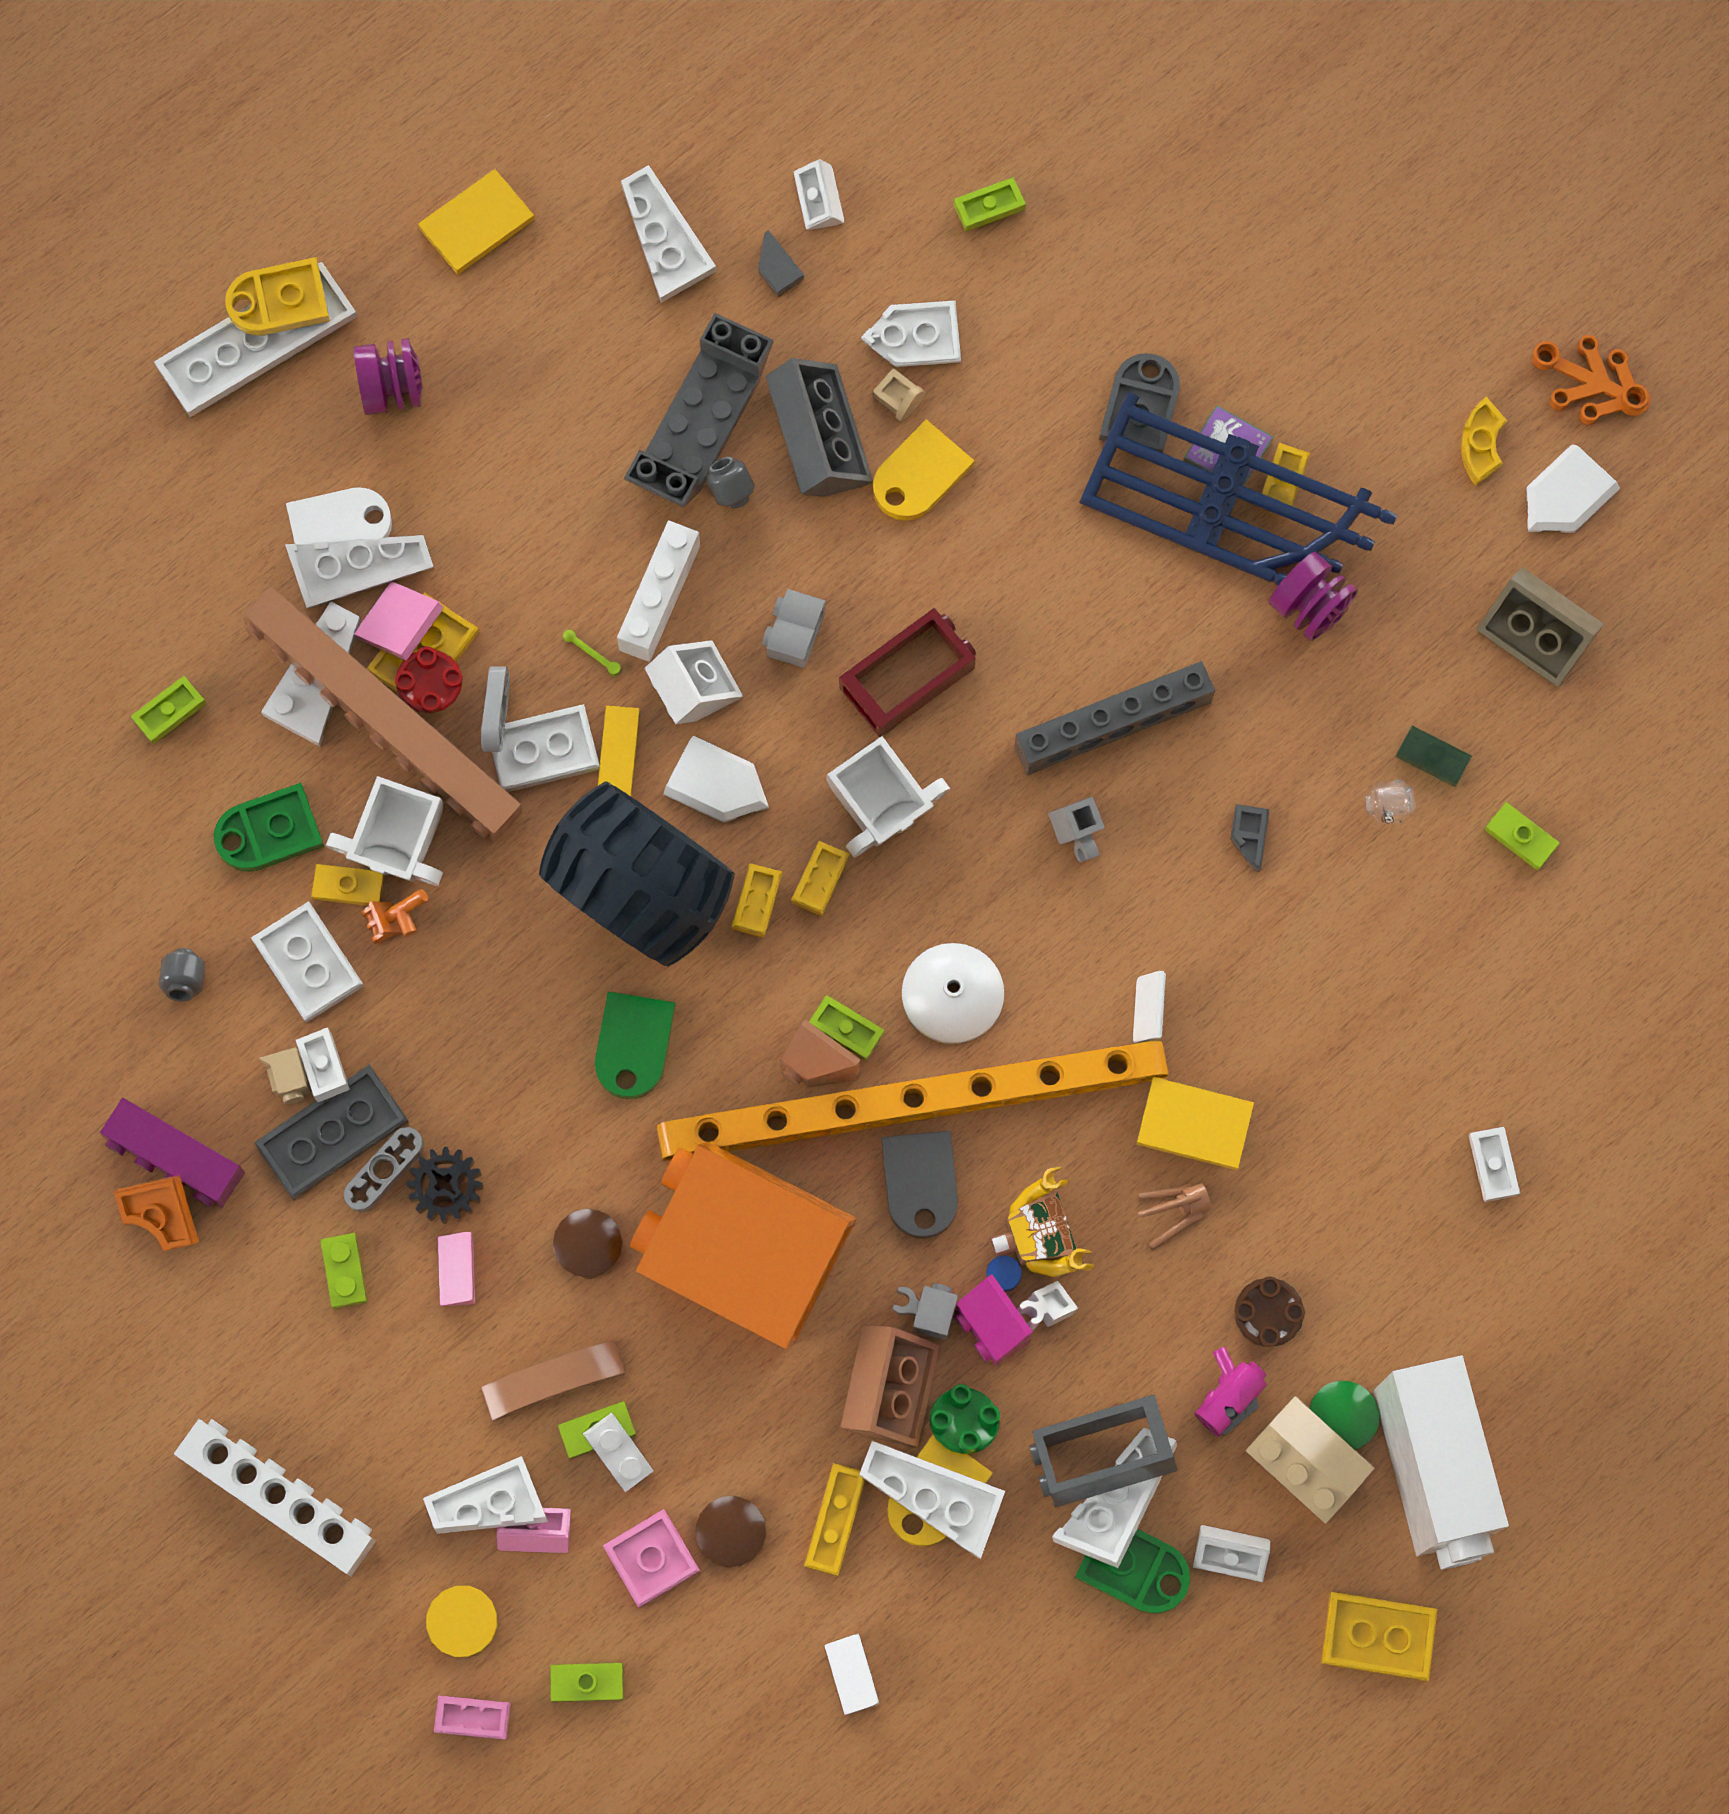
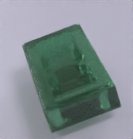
(1433, 756)

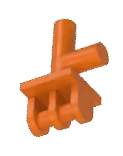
(392, 920)

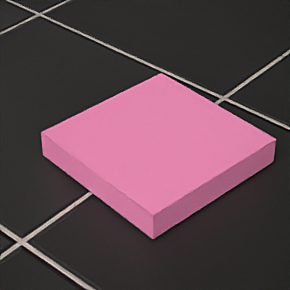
(398, 620)
(651, 1558)

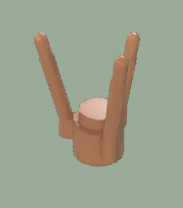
(1189, 1201)

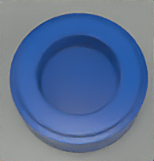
(1006, 1272)

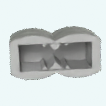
(795, 628)

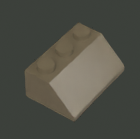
(1539, 626)

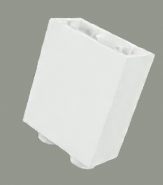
(1441, 1461)

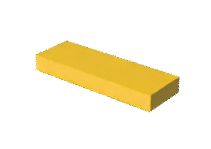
(619, 747)
(835, 1520)

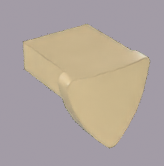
(898, 394)

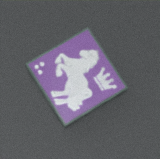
(1218, 427)

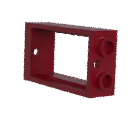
(867, 706)

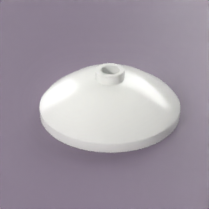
(949, 1015)

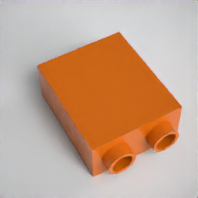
(741, 1242)

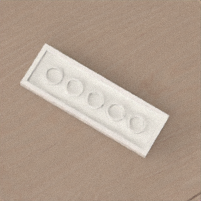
(228, 358)

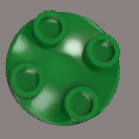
(1347, 1411)
(964, 1420)

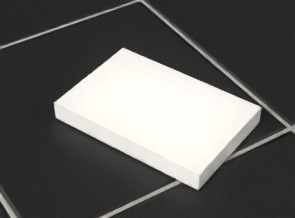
(546, 749)
(307, 962)

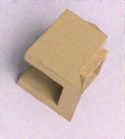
(287, 1075)

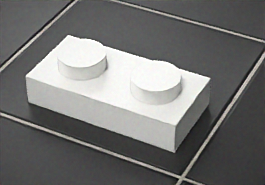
(322, 1065)
(1494, 1164)
(618, 1452)

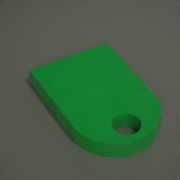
(270, 830)
(633, 1041)
(1139, 1575)

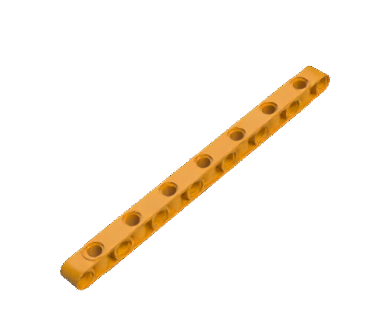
(940, 1095)

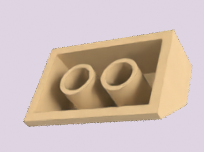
(1310, 1459)

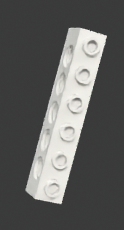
(197, 1452)

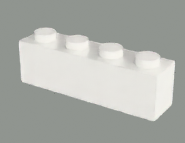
(658, 591)

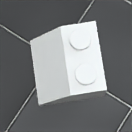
(692, 681)

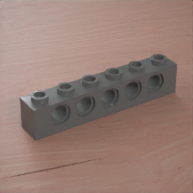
(1114, 718)

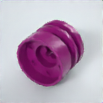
(387, 376)
(1318, 601)

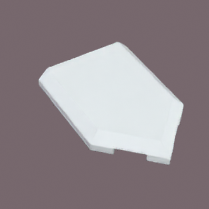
(917, 334)
(1568, 493)
(715, 782)

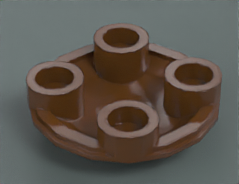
(587, 1243)
(1269, 1312)
(730, 1531)

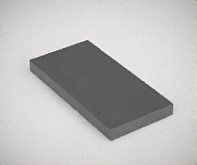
(331, 1133)

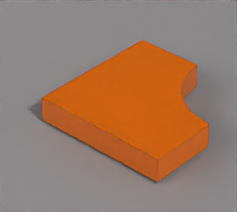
(160, 1209)

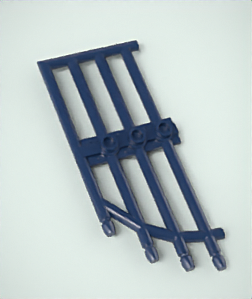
(1220, 494)

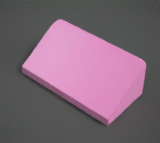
(456, 1269)
(538, 1537)

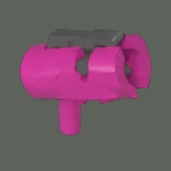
(1234, 1397)

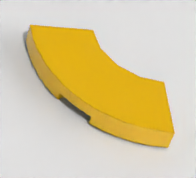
(1479, 441)

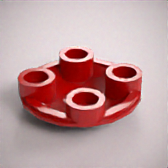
(429, 680)

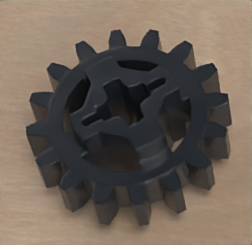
(455, 1175)

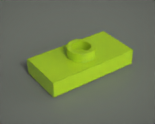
(1521, 836)
(573, 1430)
(586, 1682)

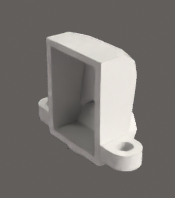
(881, 795)
(394, 832)

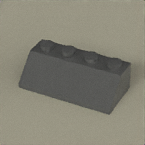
(818, 427)

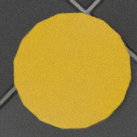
(461, 1621)

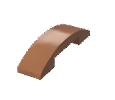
(552, 1379)

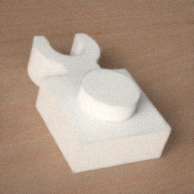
(1048, 1304)

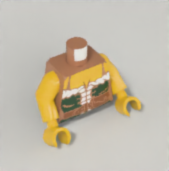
(1041, 1231)

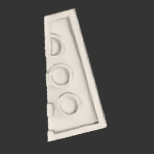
(666, 238)
(348, 567)
(300, 705)
(944, 1499)
(1108, 1521)

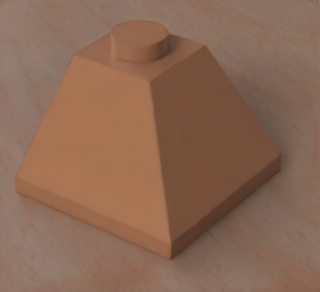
(818, 1059)

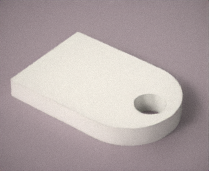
(338, 517)

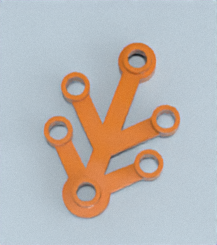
(1594, 381)

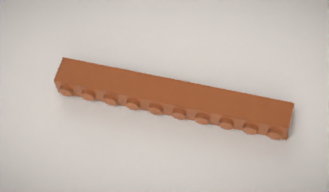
(382, 714)

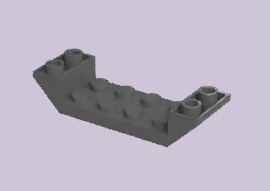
(702, 412)

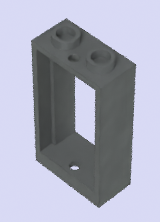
(1113, 1477)

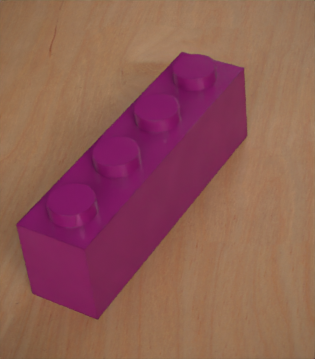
(171, 1152)

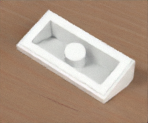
(818, 195)
(1149, 1007)
(1231, 1553)
(851, 1674)

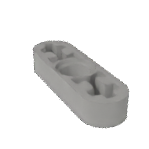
(495, 709)
(360, 1183)

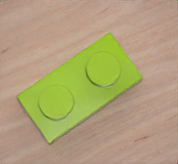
(989, 204)
(168, 710)
(847, 1027)
(344, 1271)

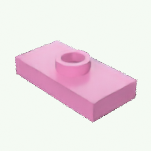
(472, 1717)

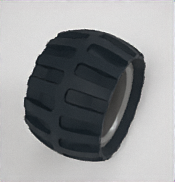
(636, 874)

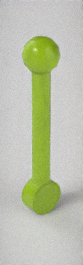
(613, 667)

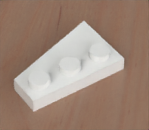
(487, 1500)

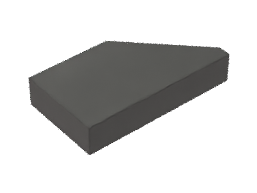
(777, 266)
(1249, 833)

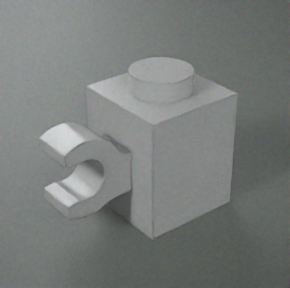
(1077, 823)
(933, 1310)

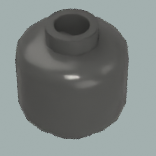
(730, 482)
(181, 975)

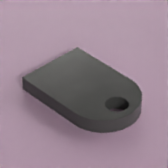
(1155, 395)
(920, 1179)

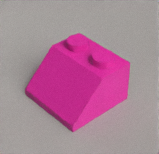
(992, 1321)

